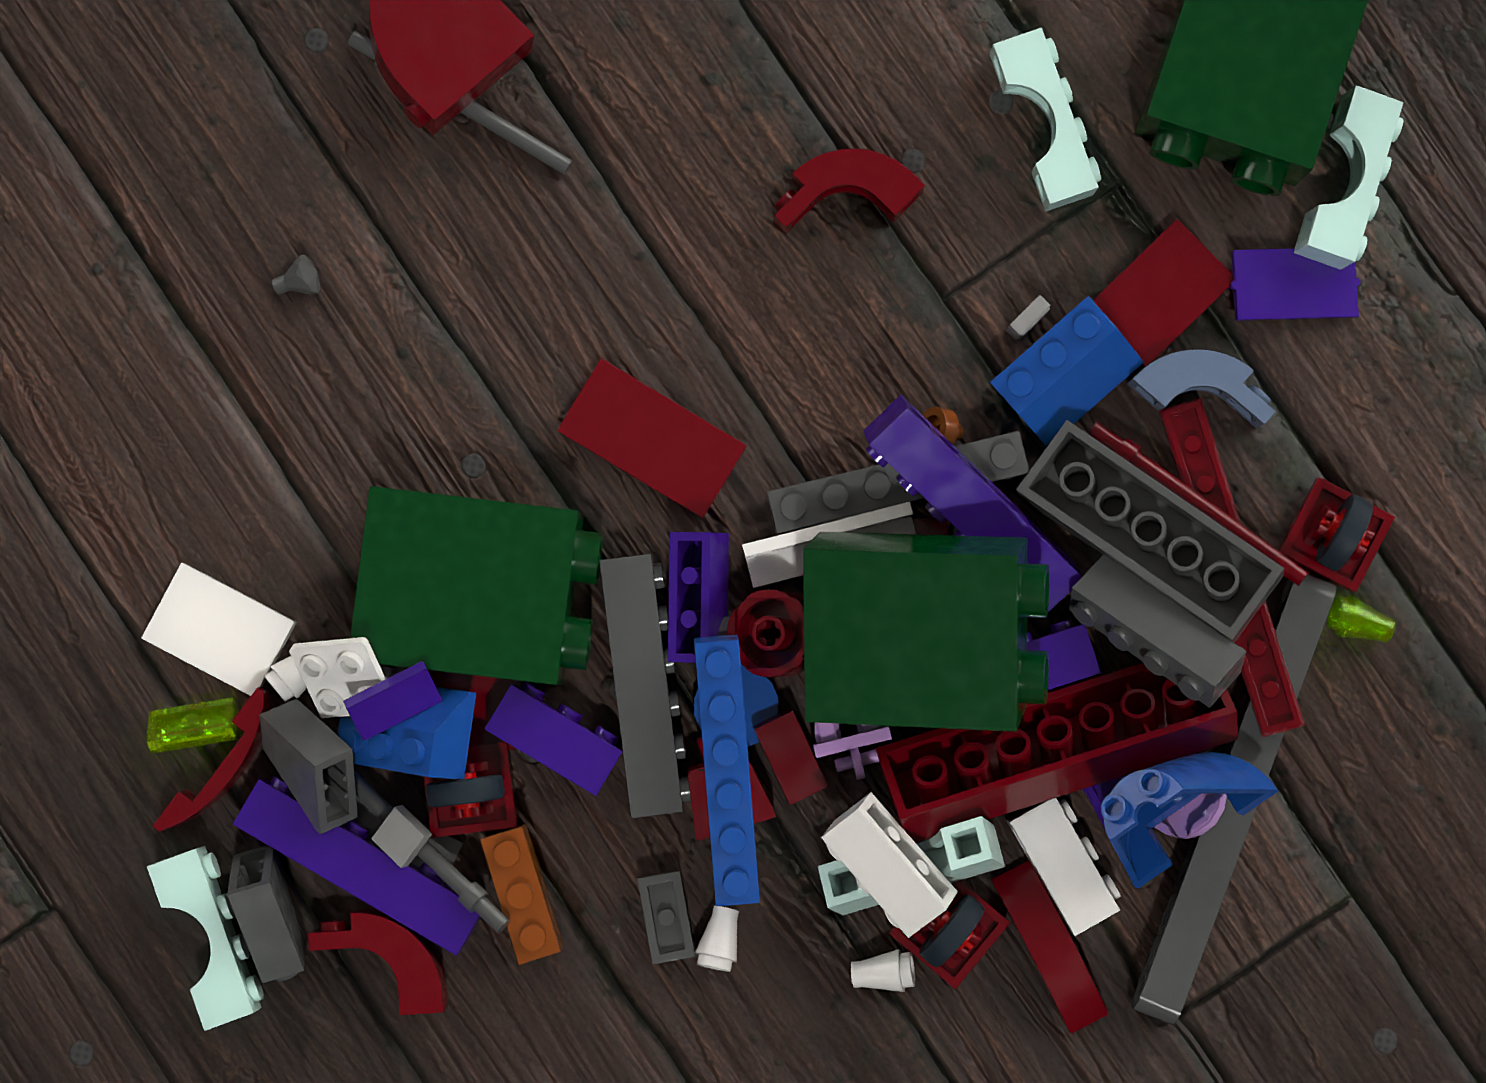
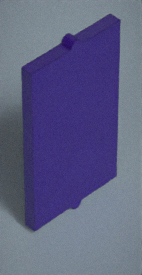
(1290, 286)

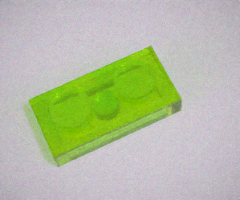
(191, 725)

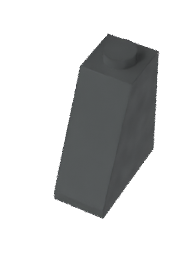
(311, 763)
(266, 914)

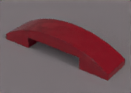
(186, 804)
(1050, 946)

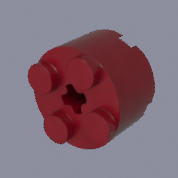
(754, 622)

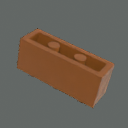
(522, 894)

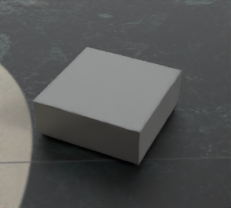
(1028, 318)
(401, 836)

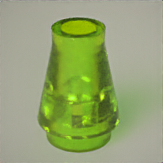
(1358, 620)

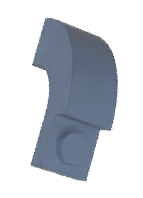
(1205, 372)

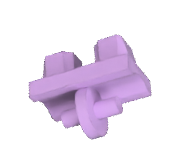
(830, 741)

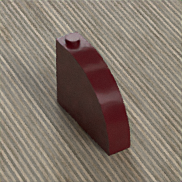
(444, 52)

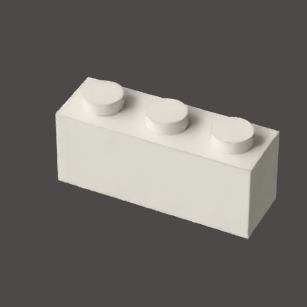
(1065, 864)
(889, 865)

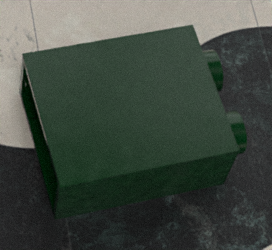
(1249, 86)
(474, 585)
(922, 630)

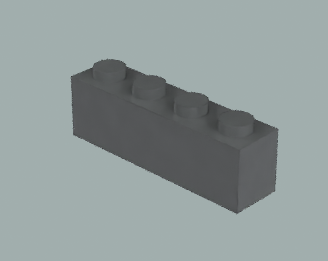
(1156, 631)

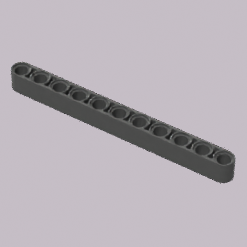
(1215, 853)

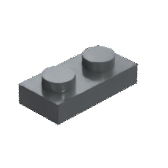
(666, 917)

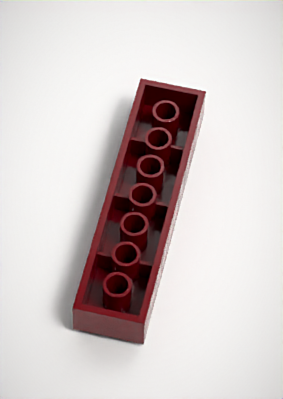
(1060, 747)

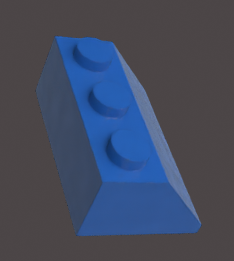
(1067, 370)
(423, 745)

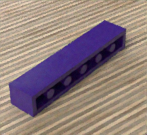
(959, 489)
(358, 866)

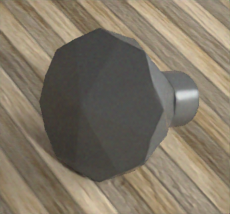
(300, 278)

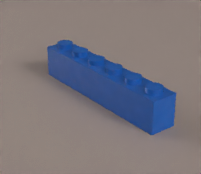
(727, 770)

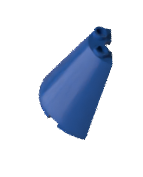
(1159, 791)

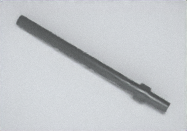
(489, 120)
(470, 894)

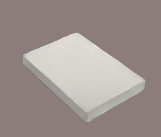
(218, 629)

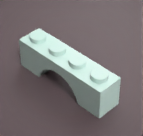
(1028, 70)
(1364, 129)
(955, 850)
(191, 886)

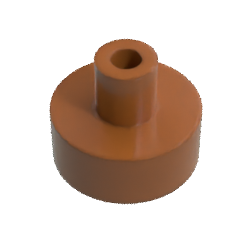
(945, 422)

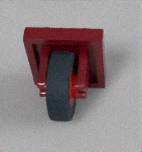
(1336, 534)
(478, 801)
(957, 936)

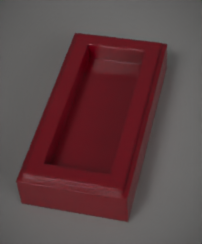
(790, 756)

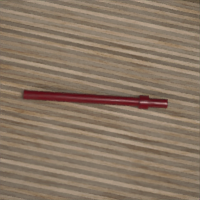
(1132, 453)

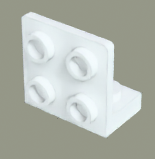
(338, 671)

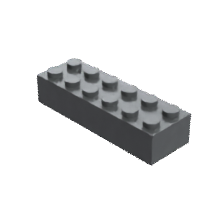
(1150, 531)

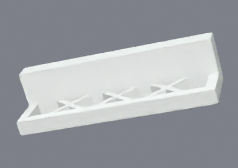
(782, 555)

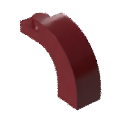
(852, 171)
(409, 954)

